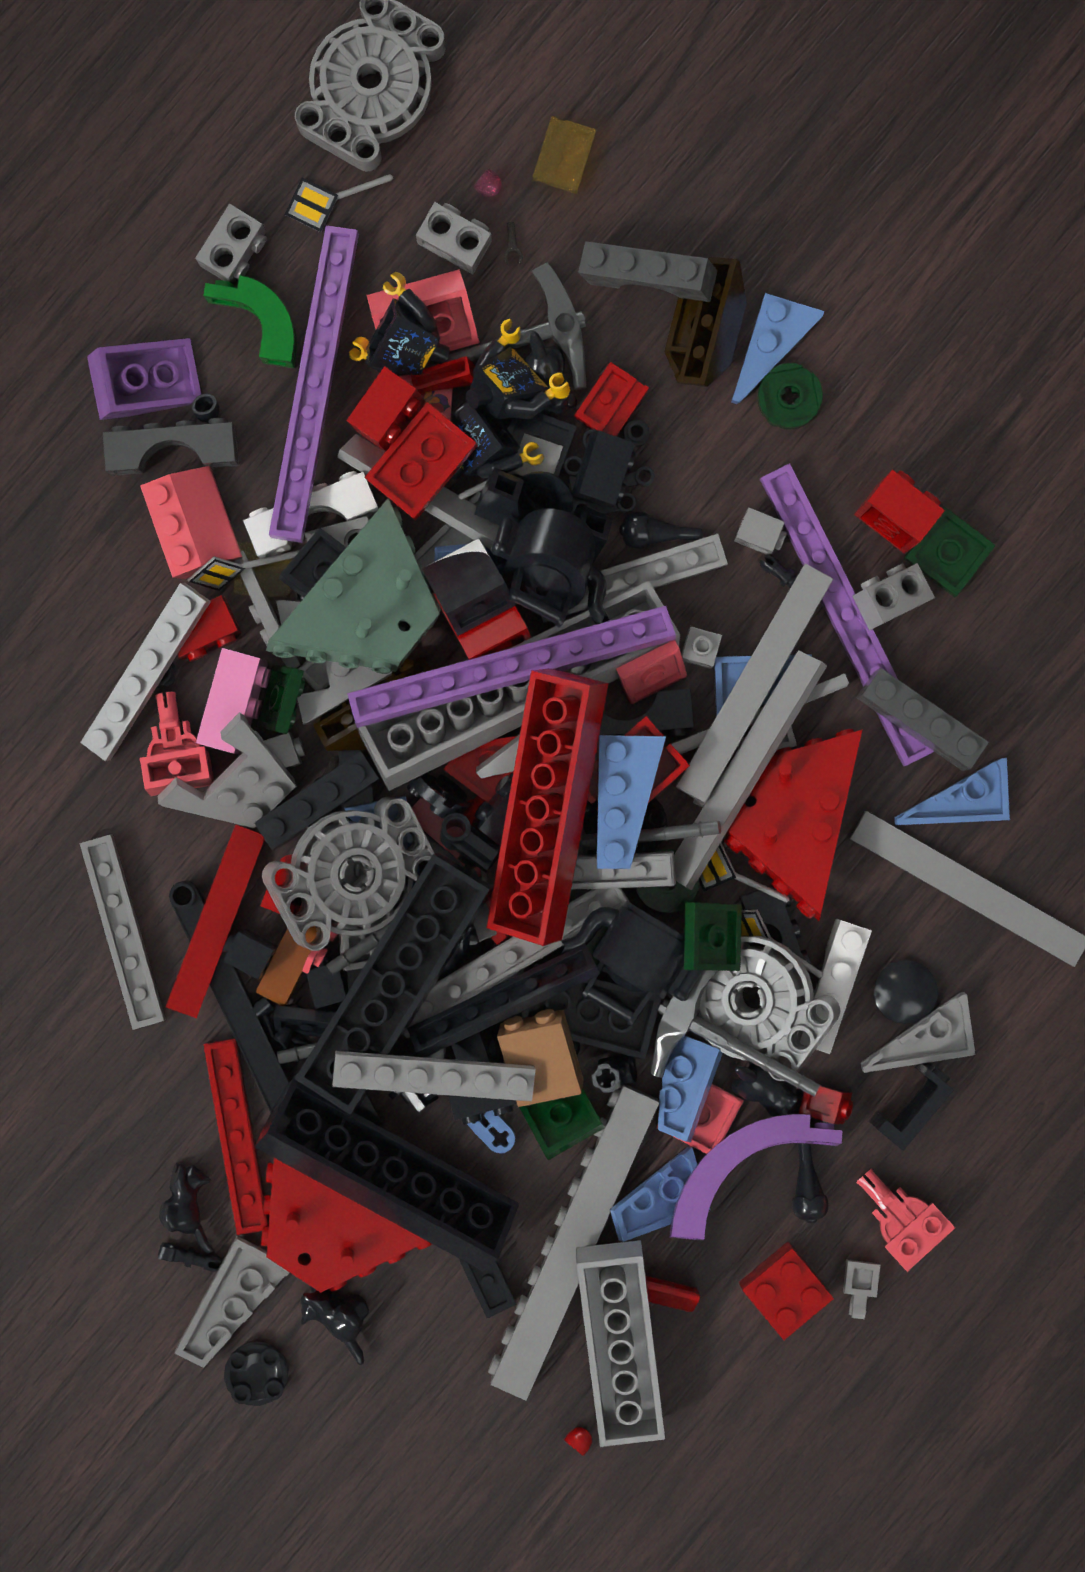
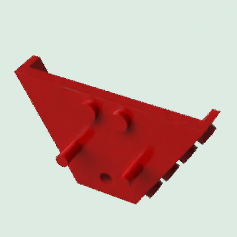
(798, 817)
(330, 1228)

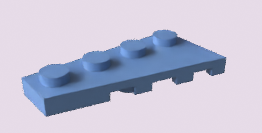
(624, 789)

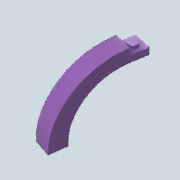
(702, 1184)

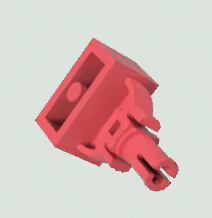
(175, 752)
(909, 1226)

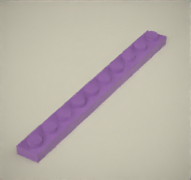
(314, 384)
(816, 551)
(510, 666)

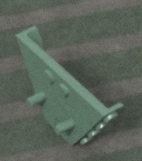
(360, 601)

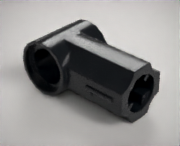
(472, 844)
(614, 1073)

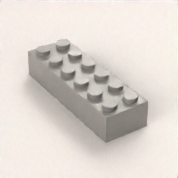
(620, 1343)

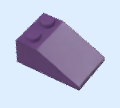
(143, 377)

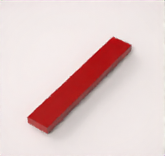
(215, 921)
(236, 1135)

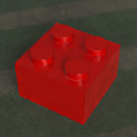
(386, 409)
(785, 1290)

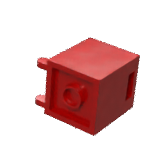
(494, 634)

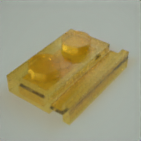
(564, 154)

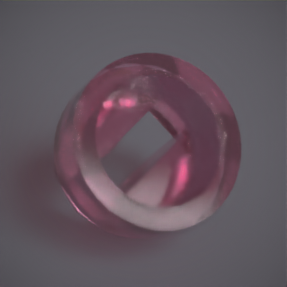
(488, 184)

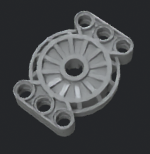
(378, 112)
(321, 863)
(781, 1003)

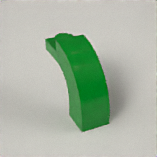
(278, 330)

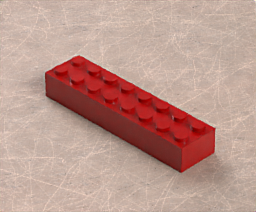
(547, 805)

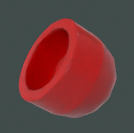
(579, 1439)

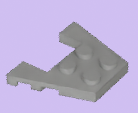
(341, 680)
(244, 790)

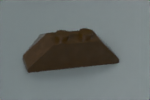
(707, 332)
(338, 726)

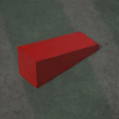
(445, 375)

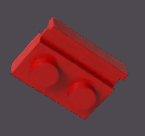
(611, 401)

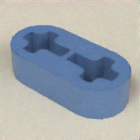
(488, 1136)

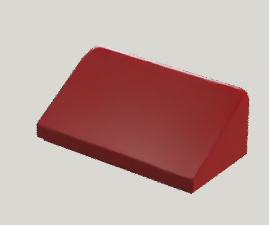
(672, 1294)

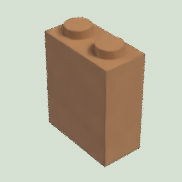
(546, 1045)

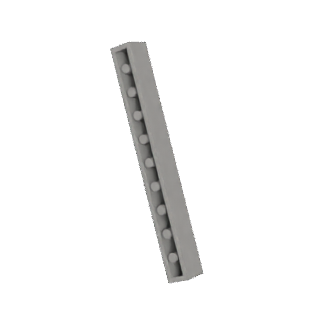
(577, 1227)

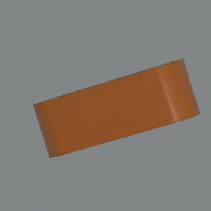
(285, 969)

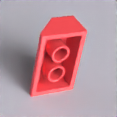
(447, 302)
(190, 520)

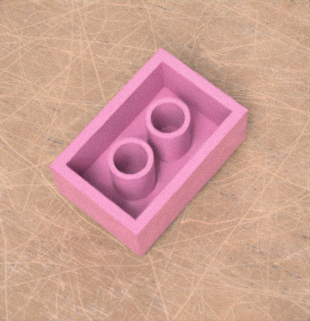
(233, 691)

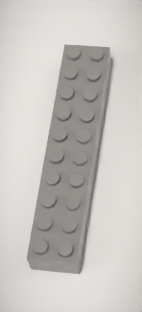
(433, 736)

